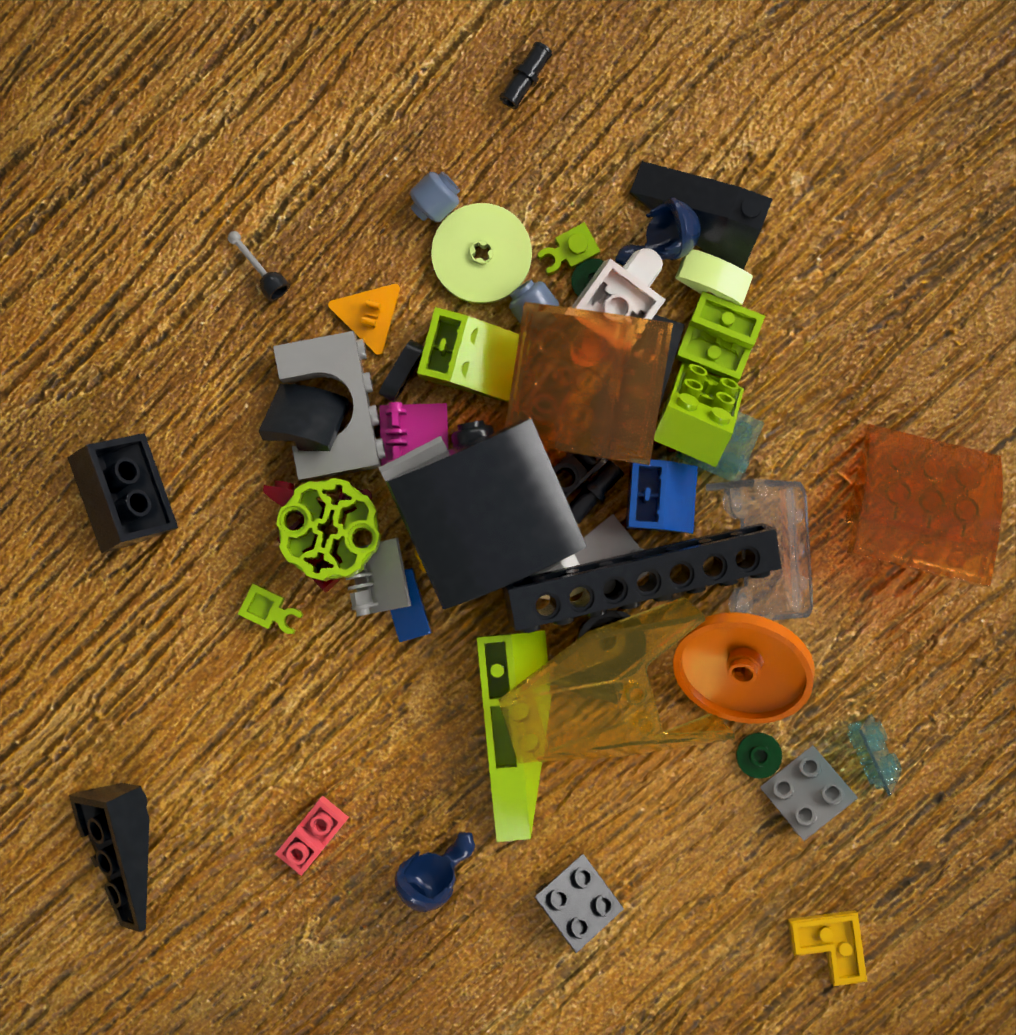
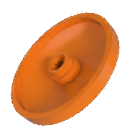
(744, 668)

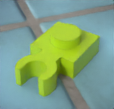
(573, 247)
(265, 607)

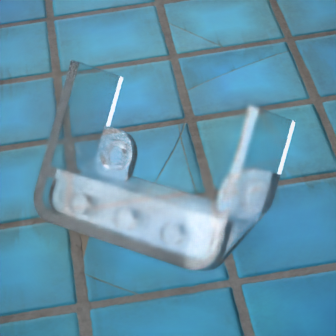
(784, 507)

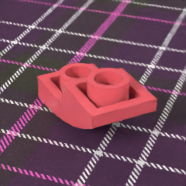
(312, 835)

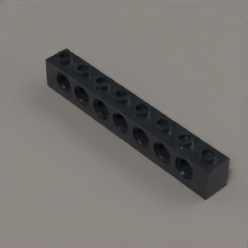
(760, 558)

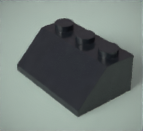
(122, 492)

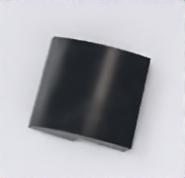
(304, 416)

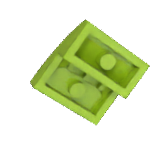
(720, 336)

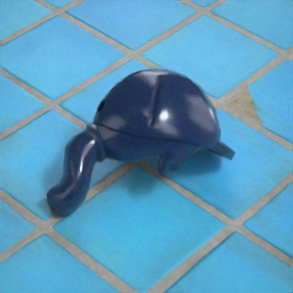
(670, 232)
(428, 879)

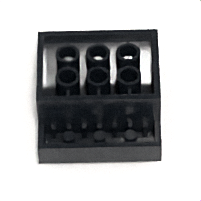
(486, 513)

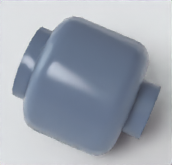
(434, 196)
(532, 293)

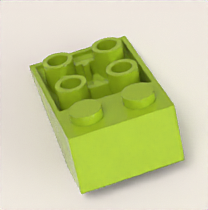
(469, 355)
(699, 414)

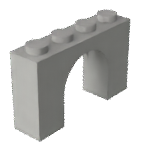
(341, 359)

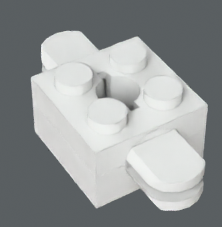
(624, 288)

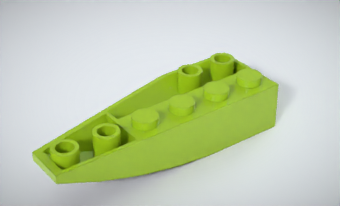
(504, 664)

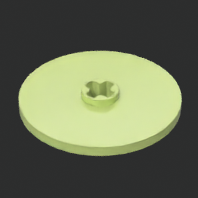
(484, 227)

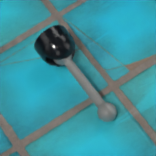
(271, 284)

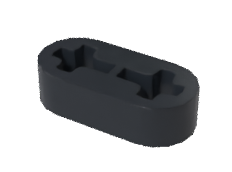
(402, 371)

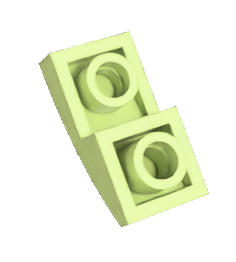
(714, 275)

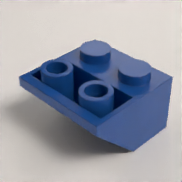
(661, 497)

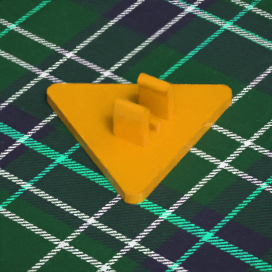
(369, 314)

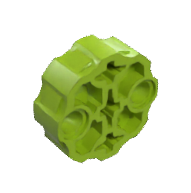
(295, 542)

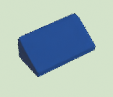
(411, 620)

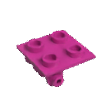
(410, 427)

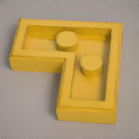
(837, 936)

